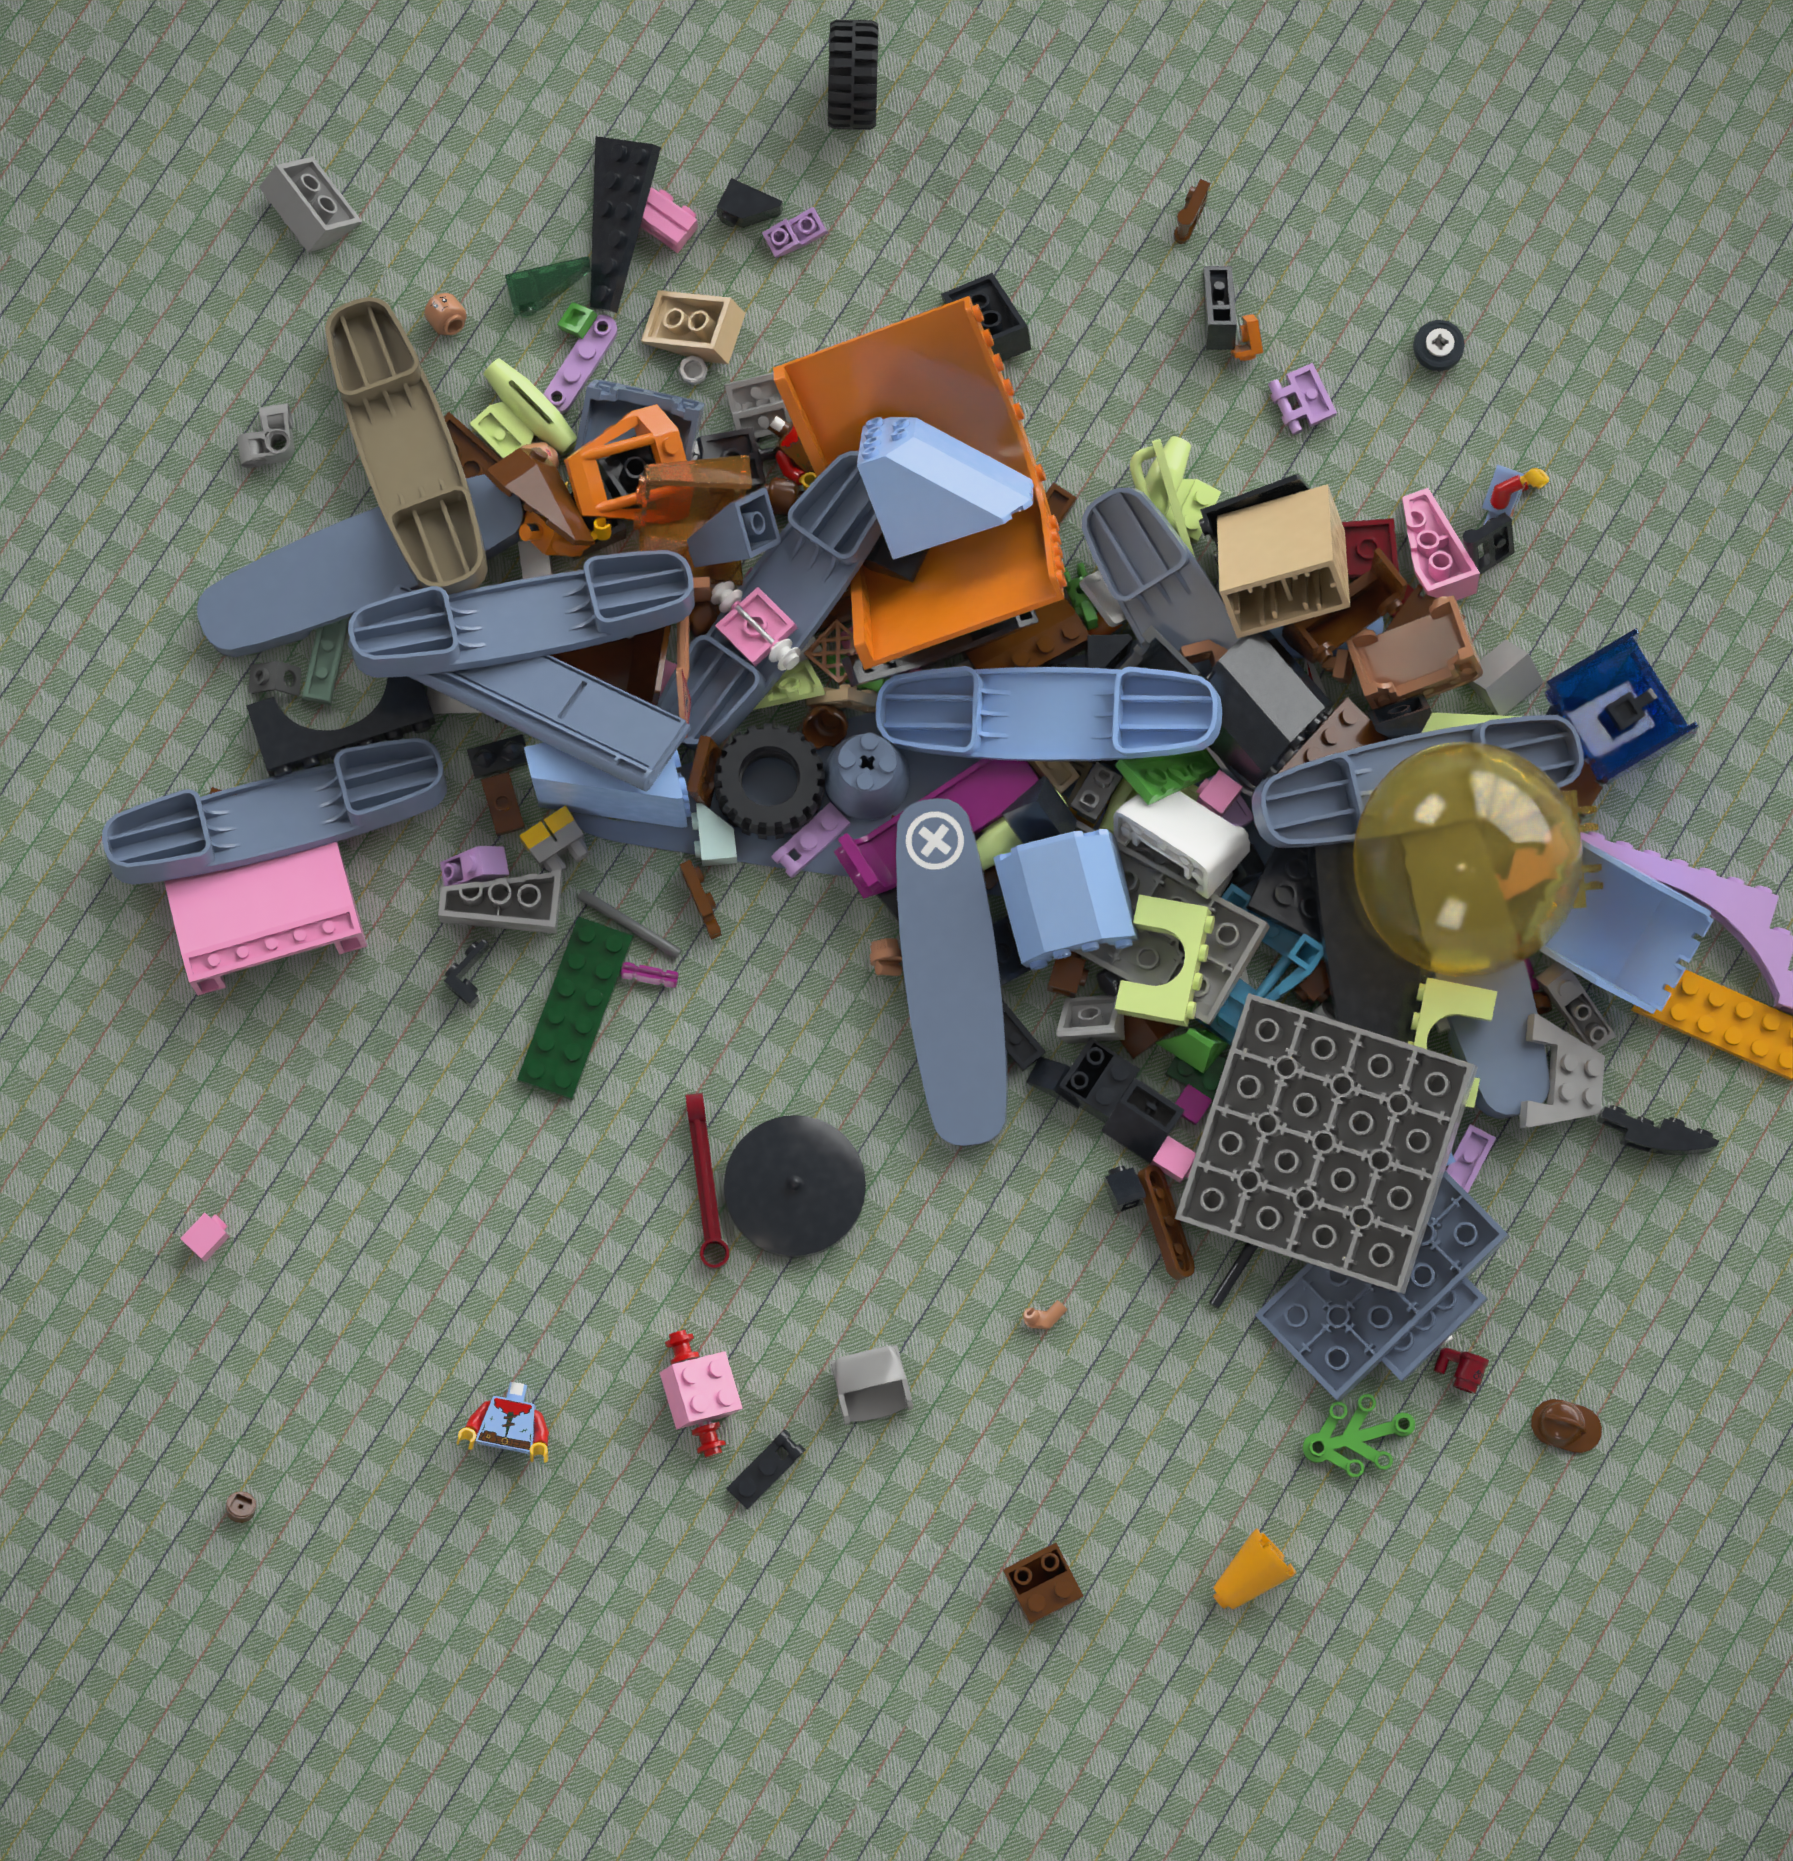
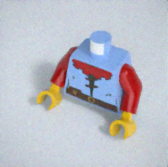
(1507, 488)
(508, 1425)

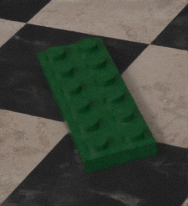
(575, 1008)

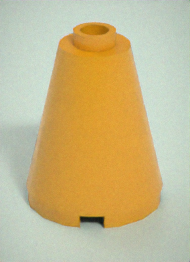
(1252, 1572)

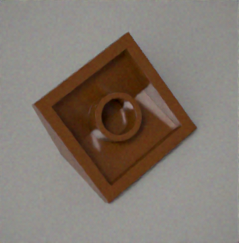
(1143, 1034)

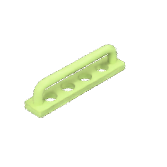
(1140, 483)

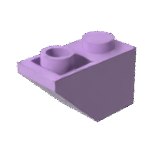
(475, 865)

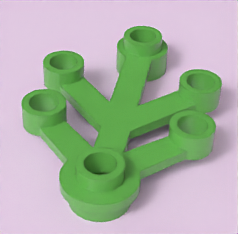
(1354, 1438)

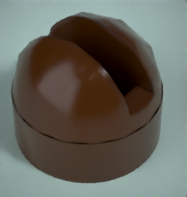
(1542, 1002)

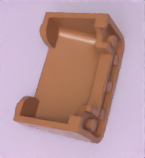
(1416, 657)

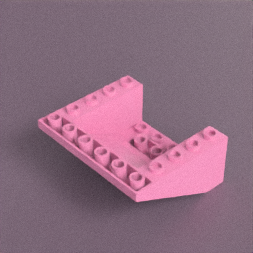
(263, 914)

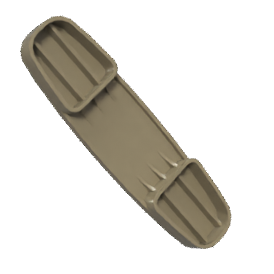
(405, 446)

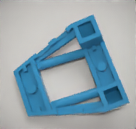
(1294, 948)

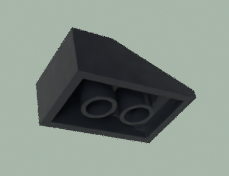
(999, 314)

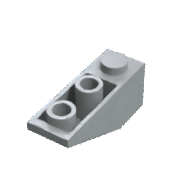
(1575, 1005)

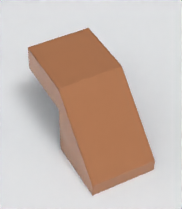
(1203, 651)

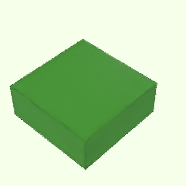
(577, 320)

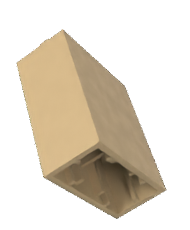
(1282, 561)

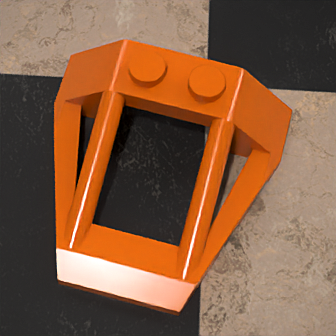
(652, 429)

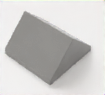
(1506, 678)
(1090, 1018)

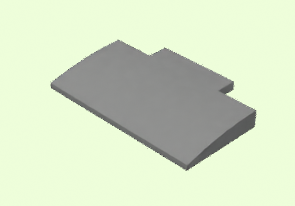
(1159, 956)

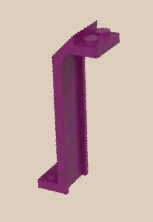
(980, 790)

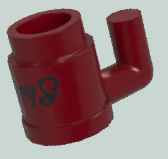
(1469, 1368)

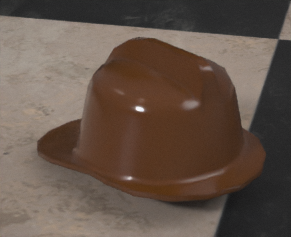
(1566, 1425)

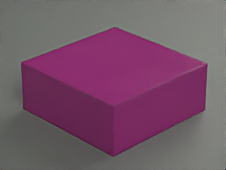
(1193, 1103)

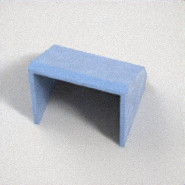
(1629, 933)

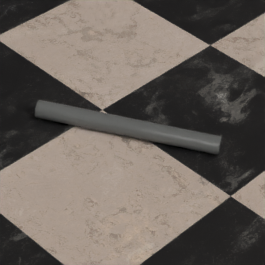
(630, 924)

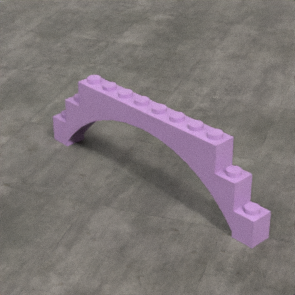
(1738, 907)

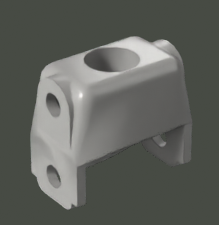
(871, 1384)

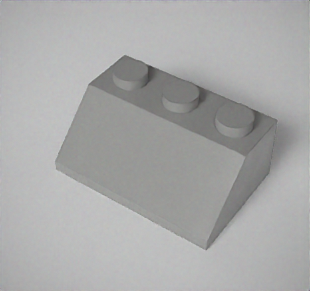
(309, 203)

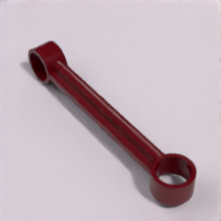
(704, 1177)

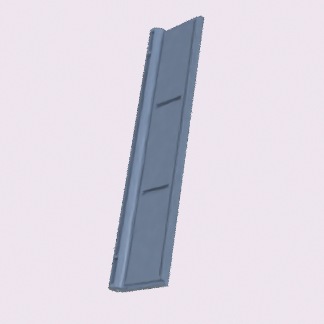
(569, 713)

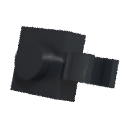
(1628, 710)

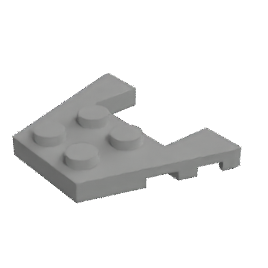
(1573, 1075)

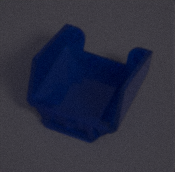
(1599, 680)

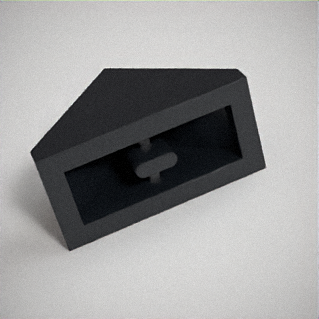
(1047, 1078)

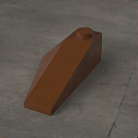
(540, 485)

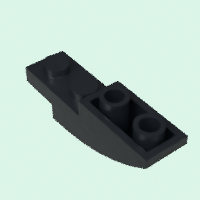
(1667, 1139)

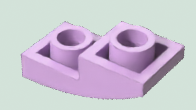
(795, 233)

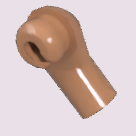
(1044, 1319)

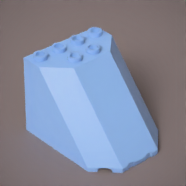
(933, 485)

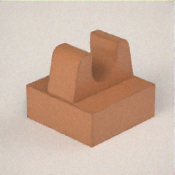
(1340, 666)

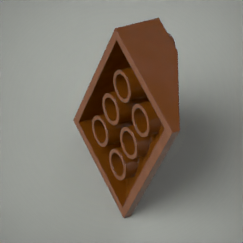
(1049, 641)

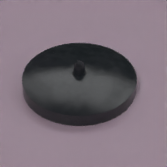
(794, 1186)

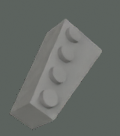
(505, 903)

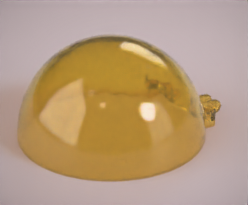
(1470, 858)

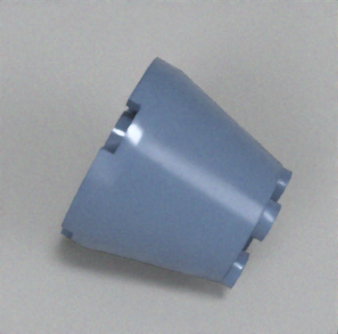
(870, 791)

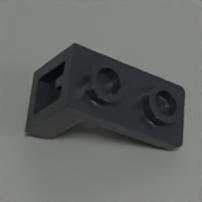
(466, 990)

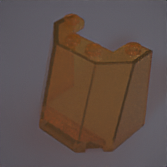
(682, 499)

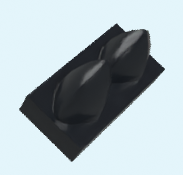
(498, 756)

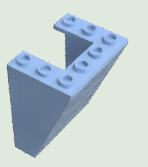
(588, 790)

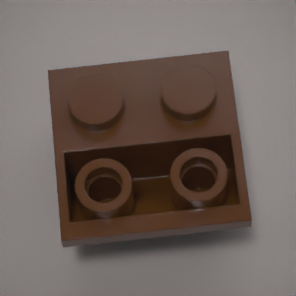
(1042, 1584)

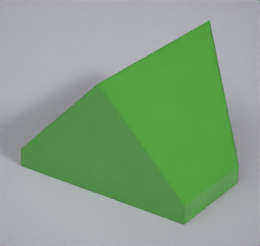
(1195, 1047)

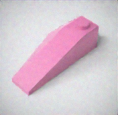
(1436, 550)

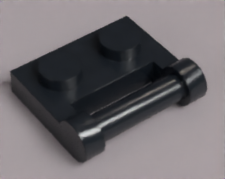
(1496, 540)

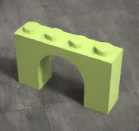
(1448, 999)
(1173, 1000)

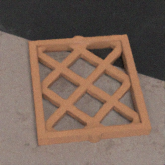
(822, 638)

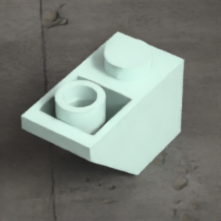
(716, 838)

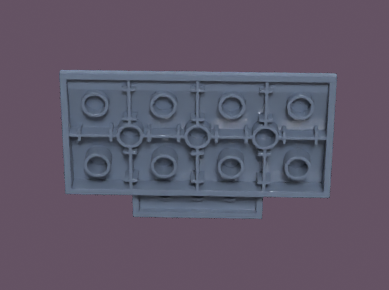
(1349, 1325)

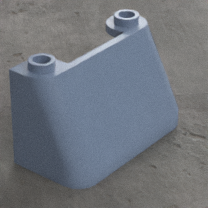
(610, 401)

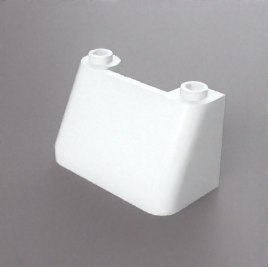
(1186, 835)

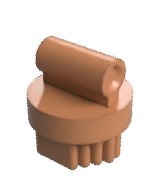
(886, 957)

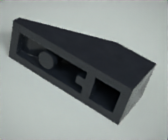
(1219, 308)

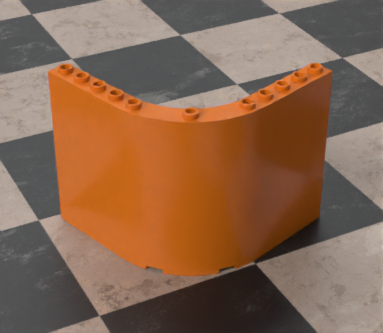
(948, 377)

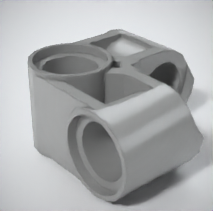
(257, 447)

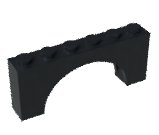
(291, 746)

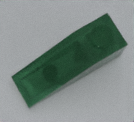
(539, 286)

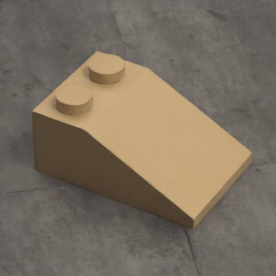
(694, 325)

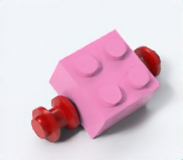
(699, 1391)

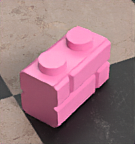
(667, 220)

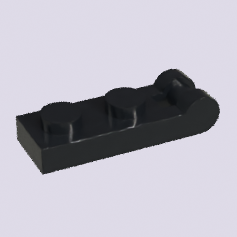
(765, 1470)

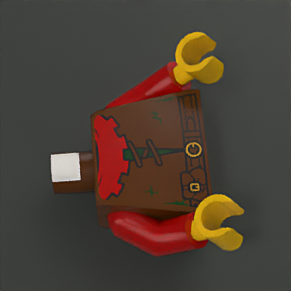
(791, 453)

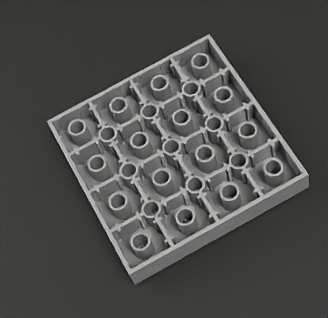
(1326, 1143)

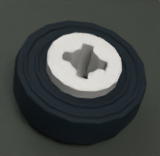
(1436, 356)

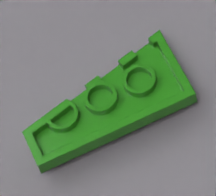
(1165, 775)

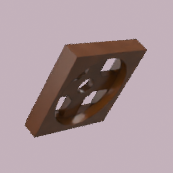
(701, 778)

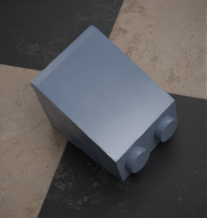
(736, 532)

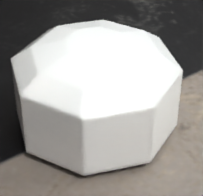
(693, 370)

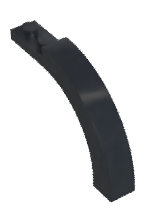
(936, 653)

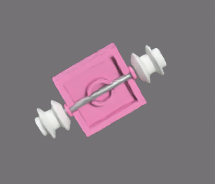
(756, 626)

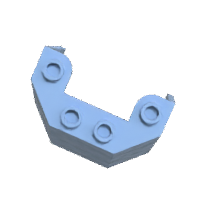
(1066, 896)

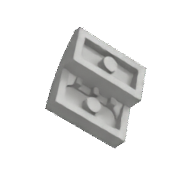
(755, 403)

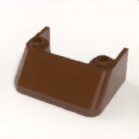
(1370, 598)

